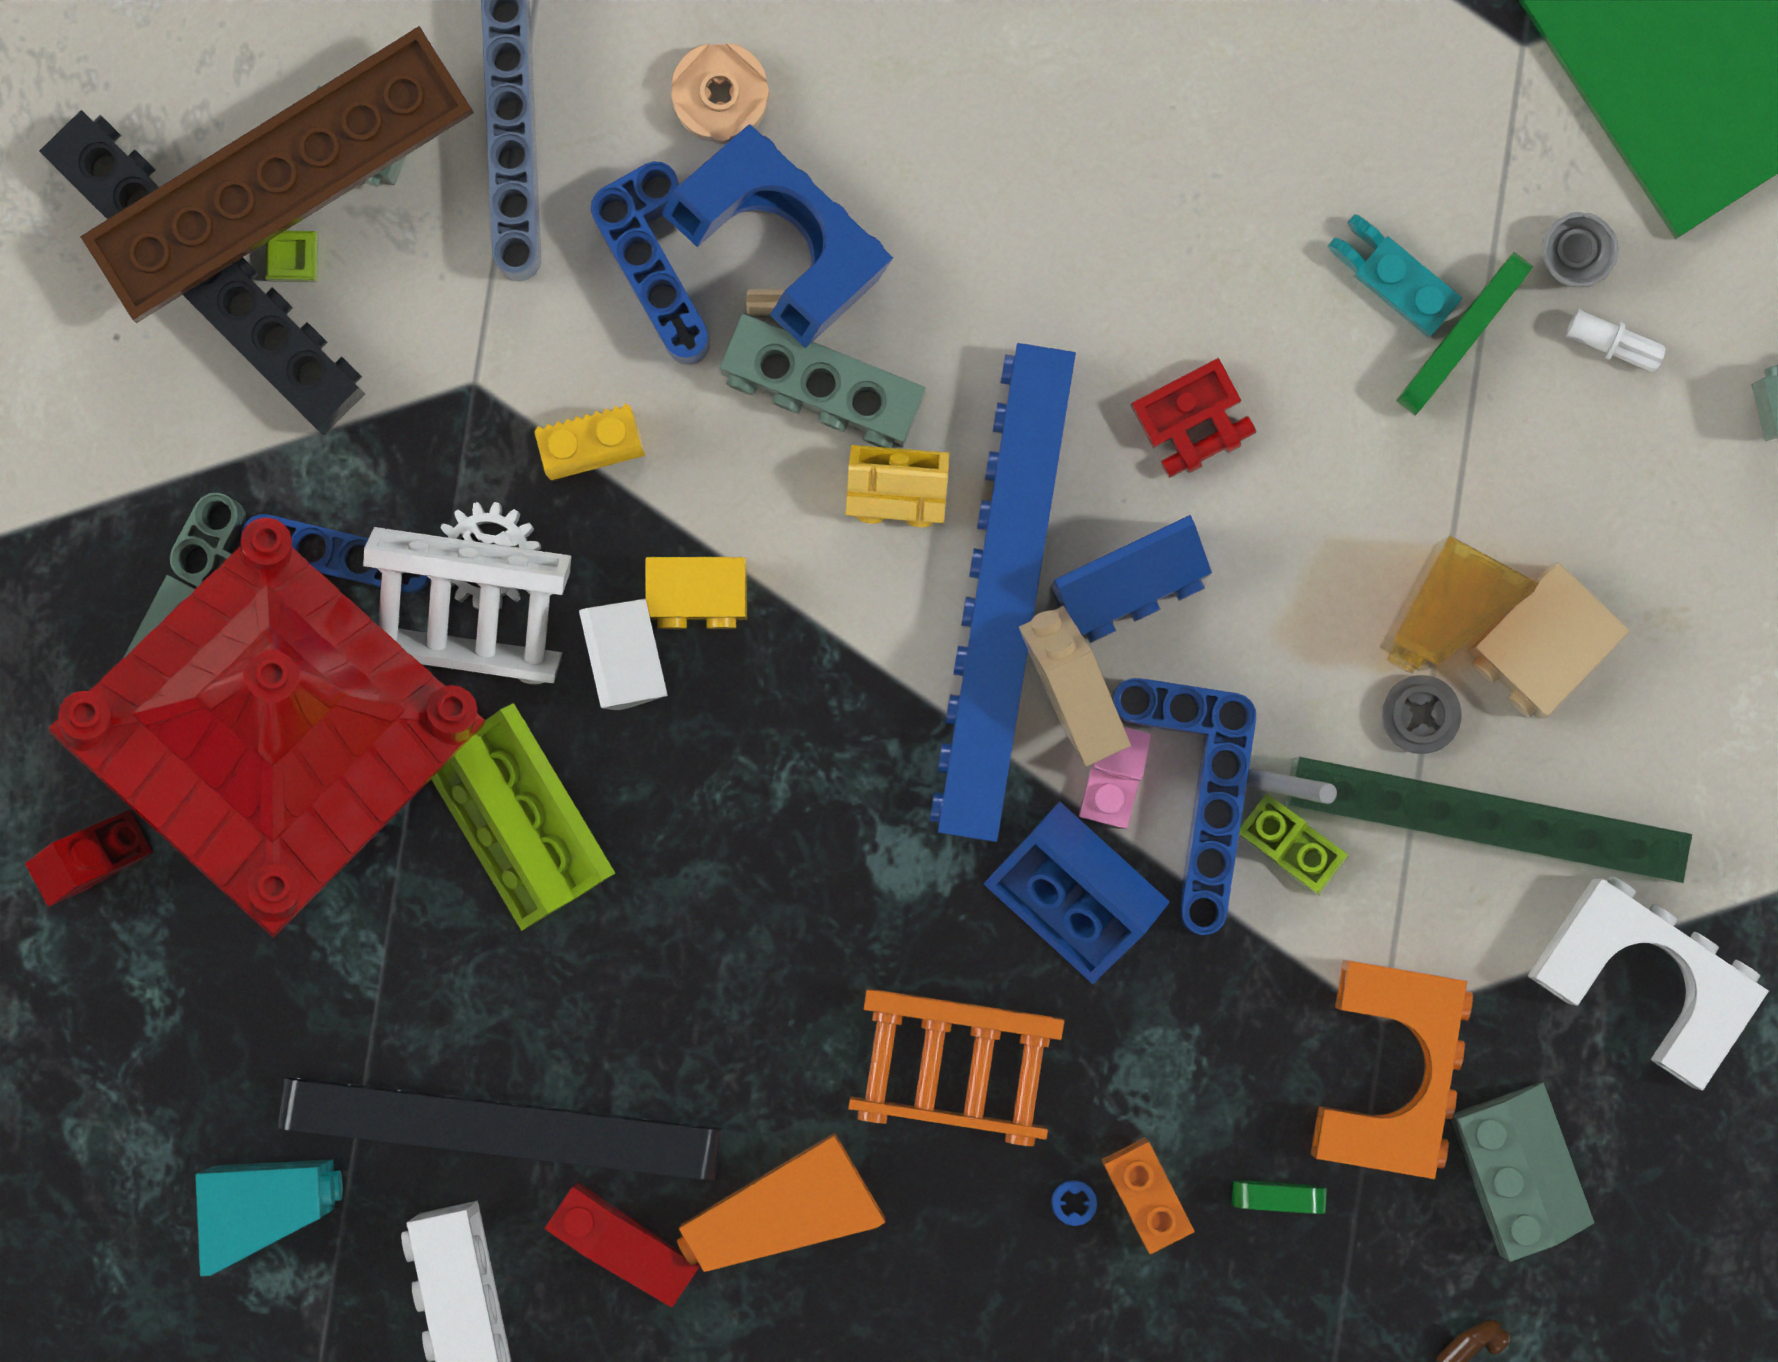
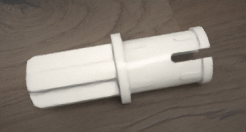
(1615, 341)

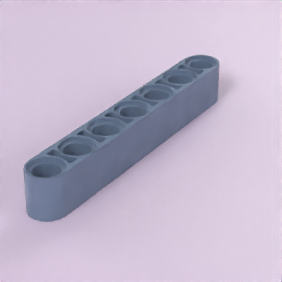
(508, 134)

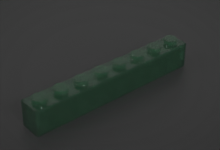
(1496, 821)

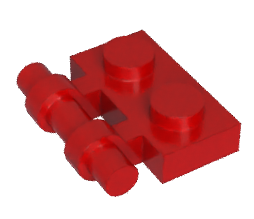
(1184, 405)

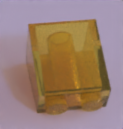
(1450, 604)

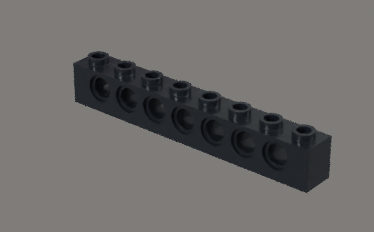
(322, 403)

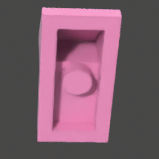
(1114, 783)

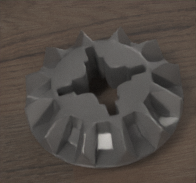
(1445, 714)

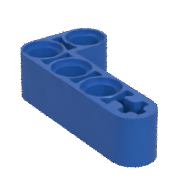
(657, 269)

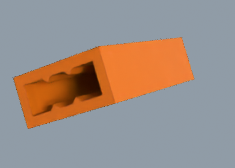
(788, 1208)

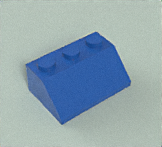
(1134, 579)
(1077, 893)

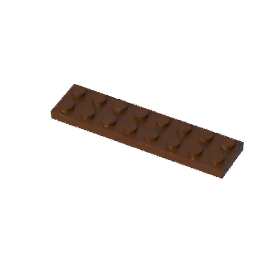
(277, 174)

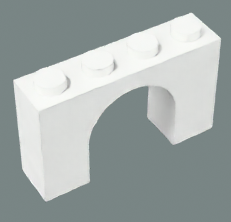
(1717, 994)

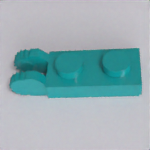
(1397, 278)

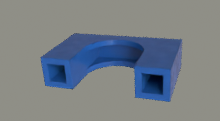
(757, 176)

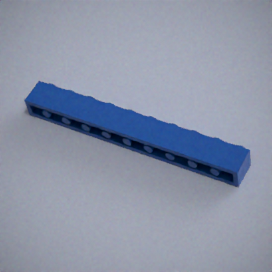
(1005, 593)

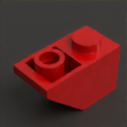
(87, 857)

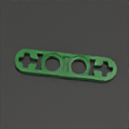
(1464, 333)

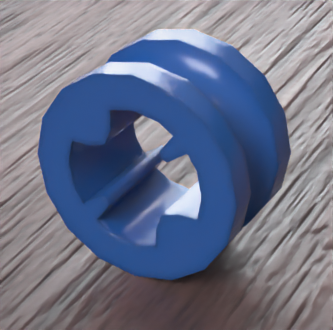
(1073, 1218)

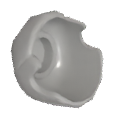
(1580, 249)

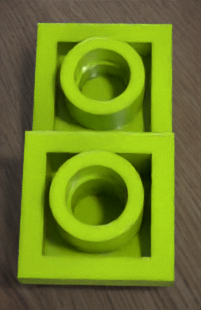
(1293, 844)

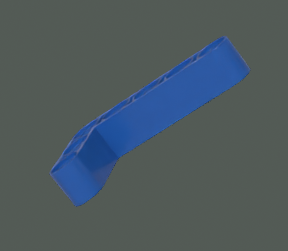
(1209, 785)

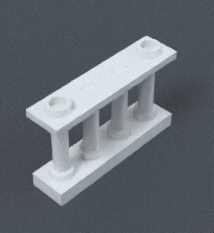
(492, 569)

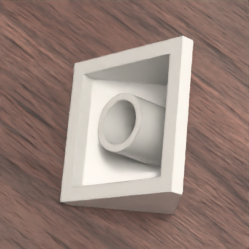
(623, 654)

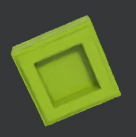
(292, 257)

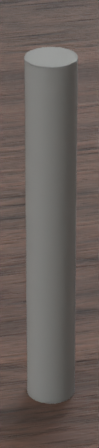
(1291, 786)

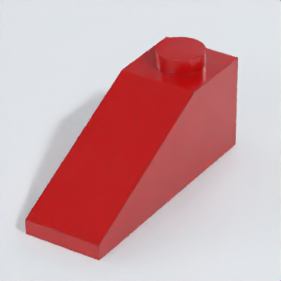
(621, 1245)

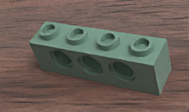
(757, 340)

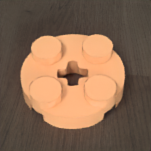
(719, 64)

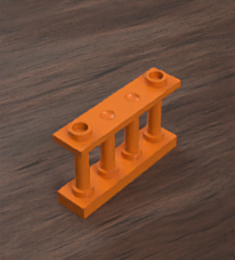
(937, 1020)

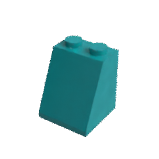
(257, 1205)

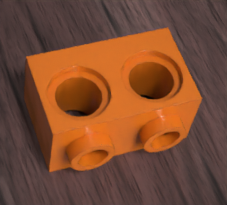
(1147, 1195)

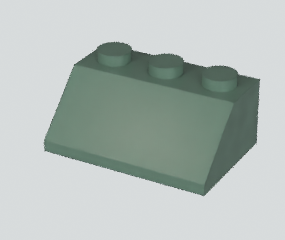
(1522, 1172)

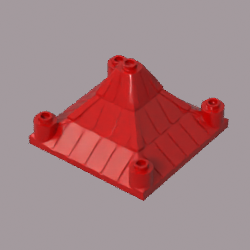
(267, 727)

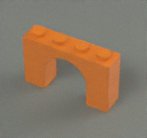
(1410, 1137)

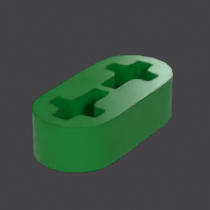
(1279, 1196)

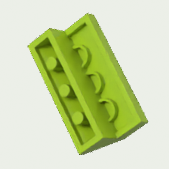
(520, 819)

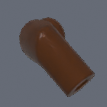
(1471, 1341)

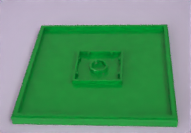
(1677, 91)

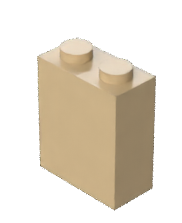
(1547, 643)
(1074, 685)

